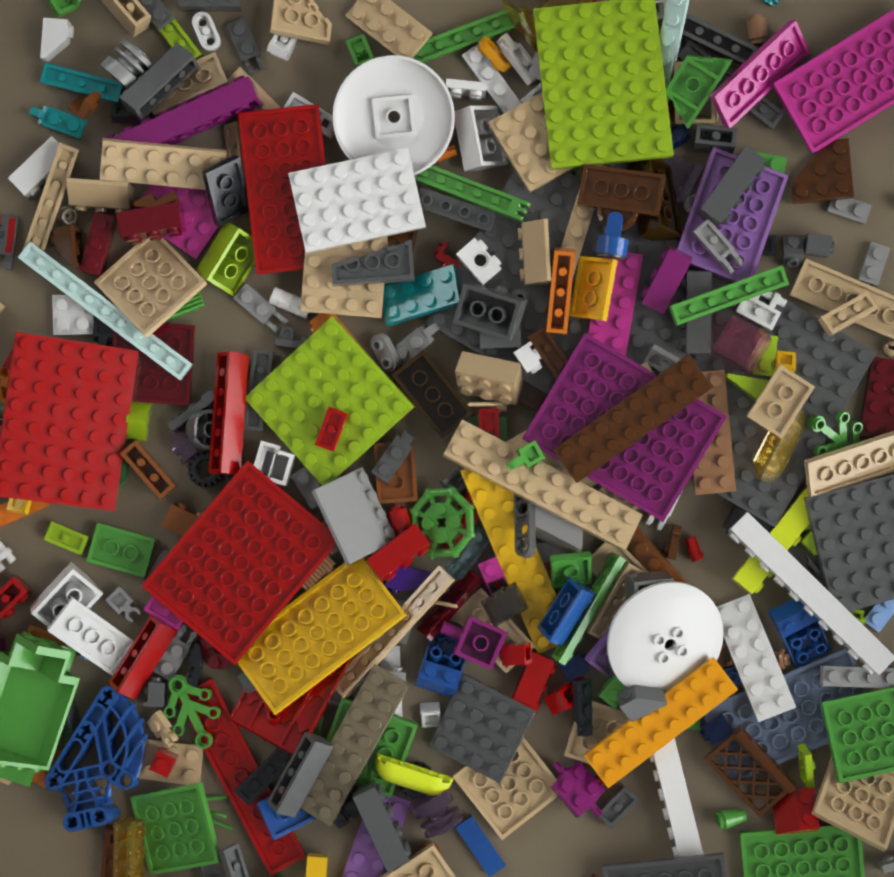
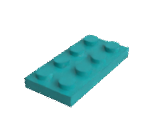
(424, 296)

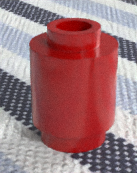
(399, 519)

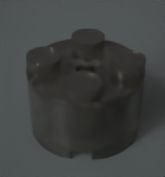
(504, 604)

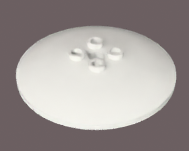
(399, 86)
(653, 617)

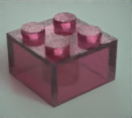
(742, 344)

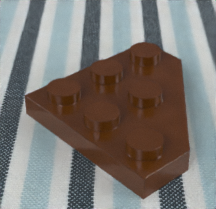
(825, 176)

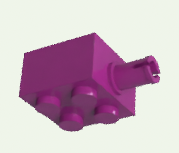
(476, 641)

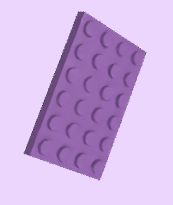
(748, 223)

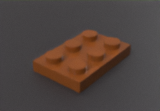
(403, 483)

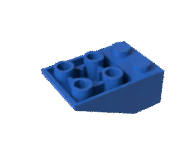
(799, 632)
(440, 668)

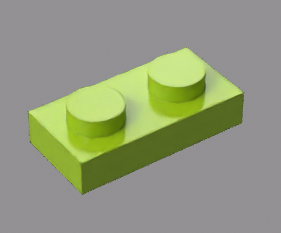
(766, 364)
(66, 538)

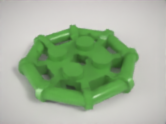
(453, 517)

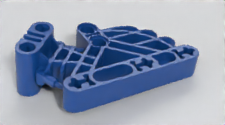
(90, 806)

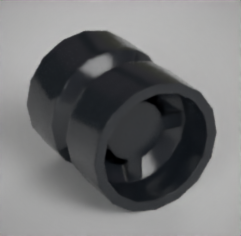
(348, 810)

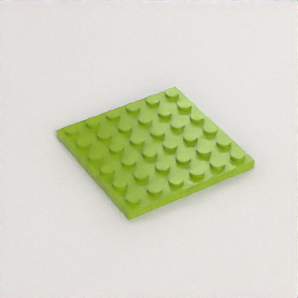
(321, 374)

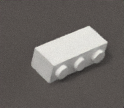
(35, 169)

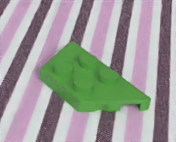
(694, 84)

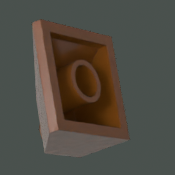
(69, 243)

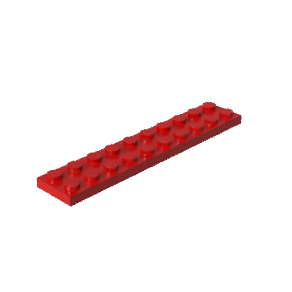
(233, 764)

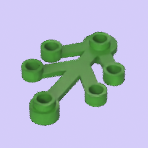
(818, 424)
(189, 709)

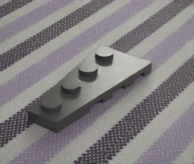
(383, 266)

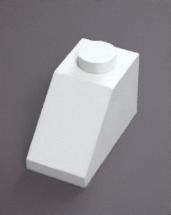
(55, 37)

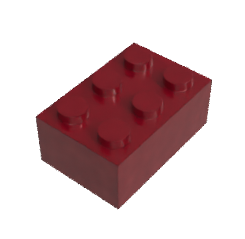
(151, 223)

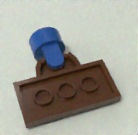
(619, 200)

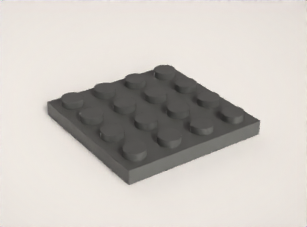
(482, 728)

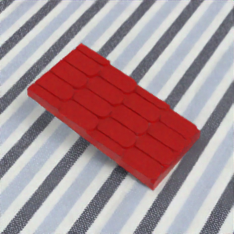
(290, 724)

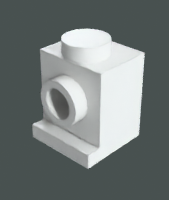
(528, 358)

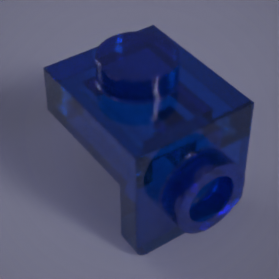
(715, 730)

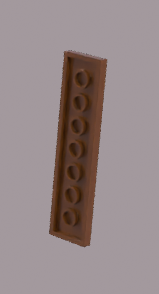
(632, 418)

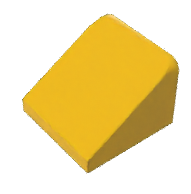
(786, 359)

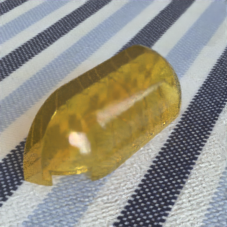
(776, 452)

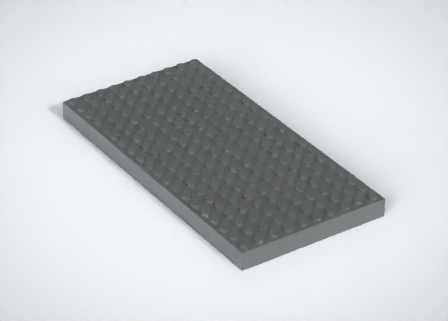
(826, 362)

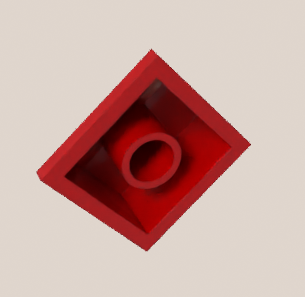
(794, 811)

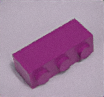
(665, 279)

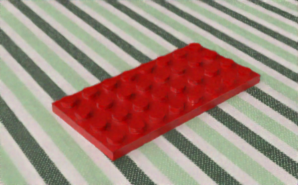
(272, 147)

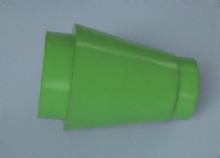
(730, 818)

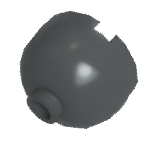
(199, 429)

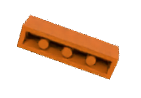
(561, 290)

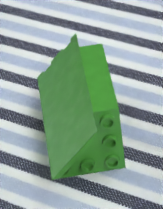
(33, 704)

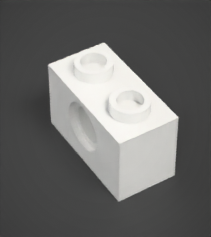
(481, 273)

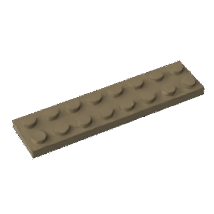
(355, 743)

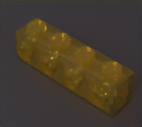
(129, 847)

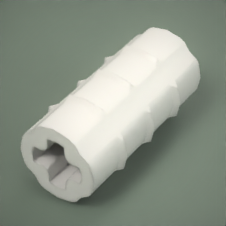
(287, 301)

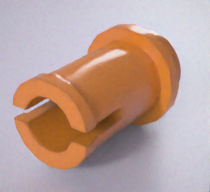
(449, 153)

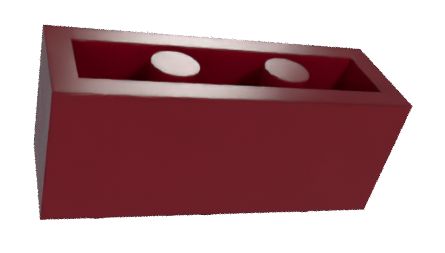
(98, 244)

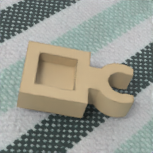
(161, 728)

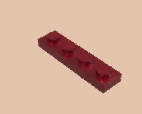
(457, 595)

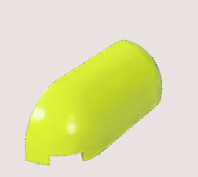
(411, 775)

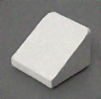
(430, 714)

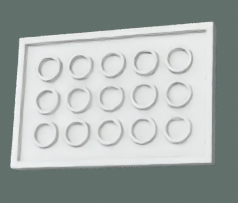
(357, 200)

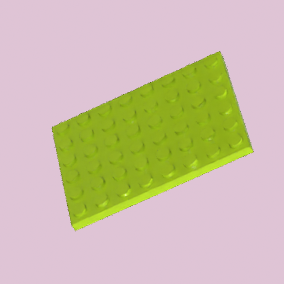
(602, 83)

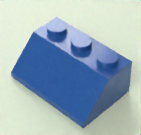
(565, 611)

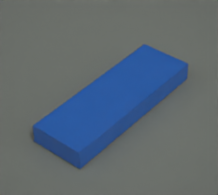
(480, 846)

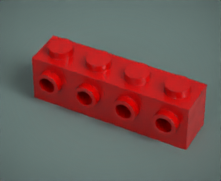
(11, 594)
(142, 657)

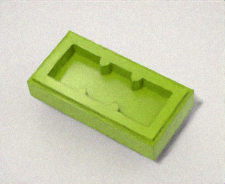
(806, 765)

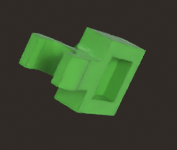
(527, 455)

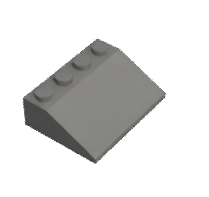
(354, 515)

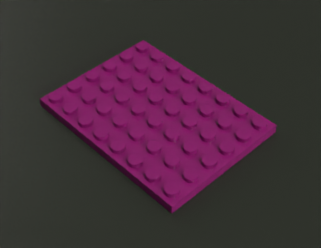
(651, 469)

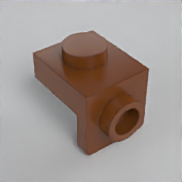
(84, 107)

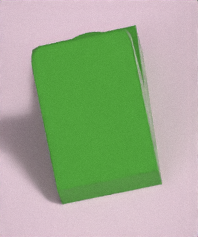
(359, 50)

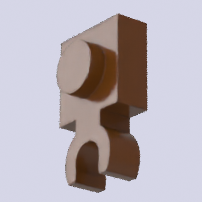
(671, 547)

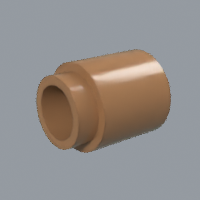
(757, 29)

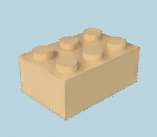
(489, 378)

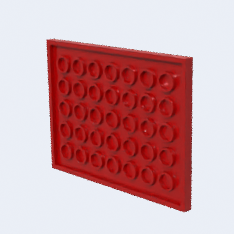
(65, 421)
(241, 562)

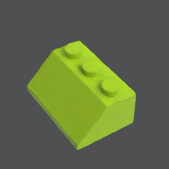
(228, 259)

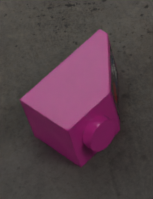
(493, 574)

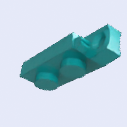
(60, 121)

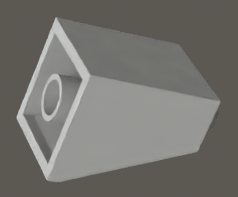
(557, 532)

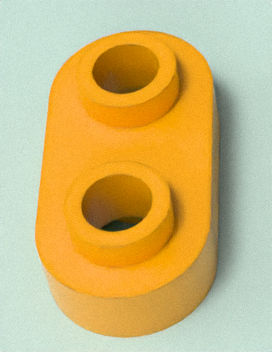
(489, 49)

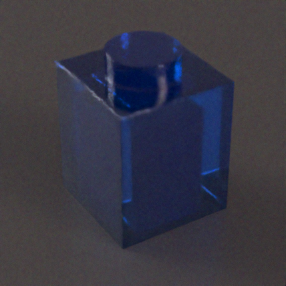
(575, 667)

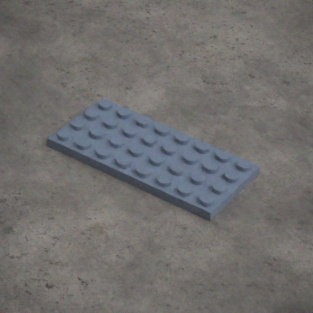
(787, 730)

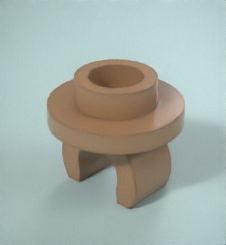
(783, 658)

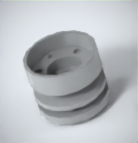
(127, 65)

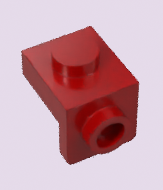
(443, 258)

